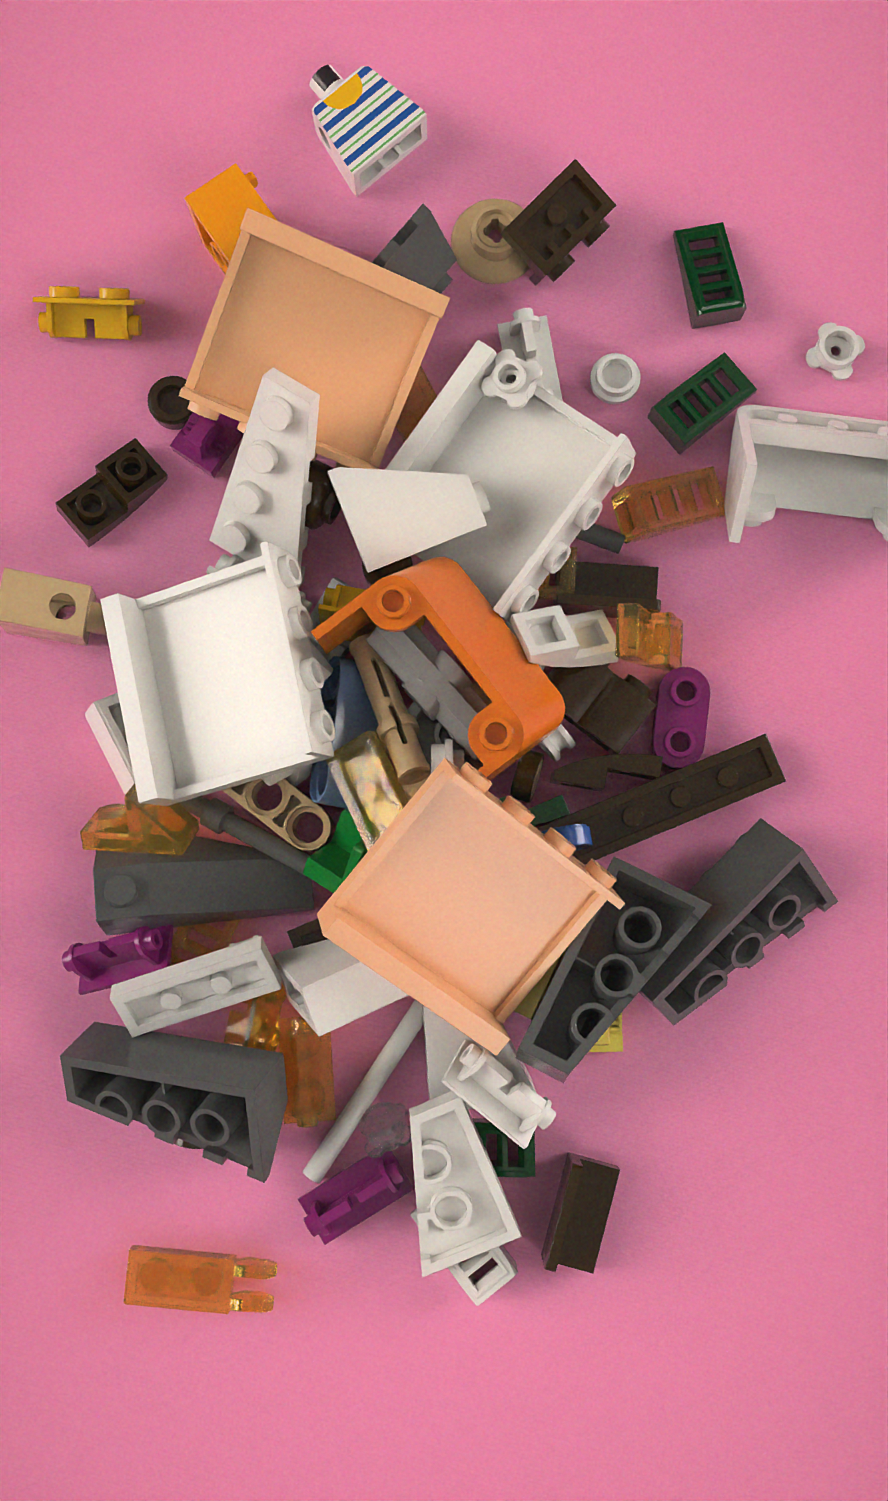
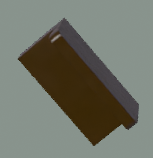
(606, 585)
(579, 1213)

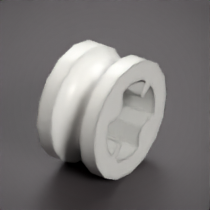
(556, 742)

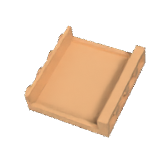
(323, 322)
(465, 902)

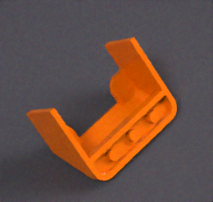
(523, 698)

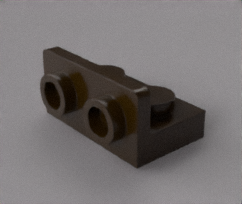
(557, 220)

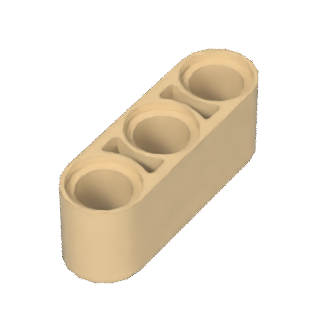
(287, 814)

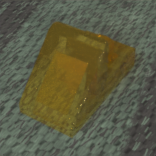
(140, 827)

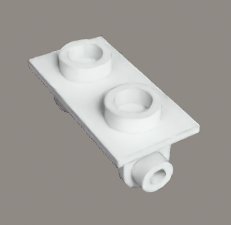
(531, 340)
(496, 1094)

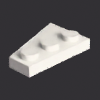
(455, 1186)

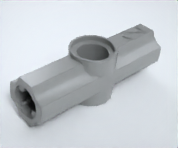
(430, 680)

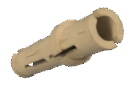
(402, 746)

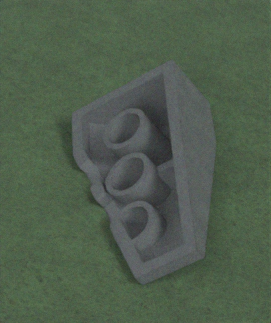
(200, 887)

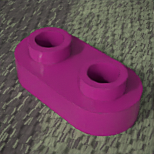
(680, 717)

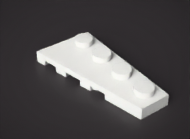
(271, 472)

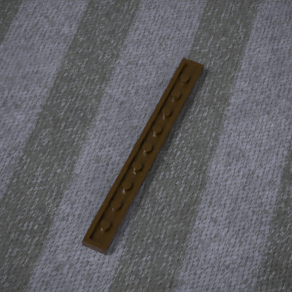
(655, 806)

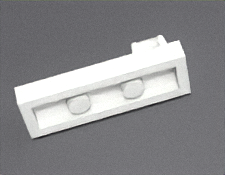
(196, 986)

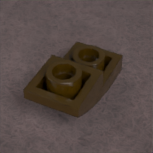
(112, 494)

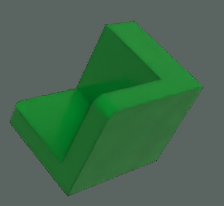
(339, 857)

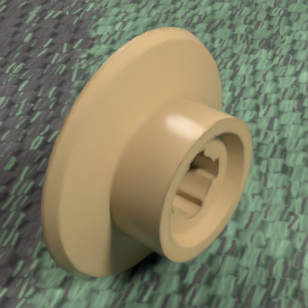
(478, 253)

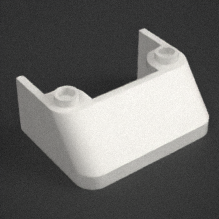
(805, 465)

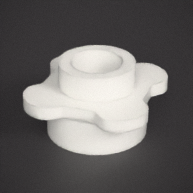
(837, 337)
(522, 389)

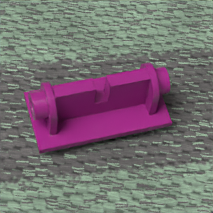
(119, 957)
(354, 1195)

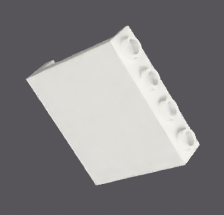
(539, 470)
(218, 680)

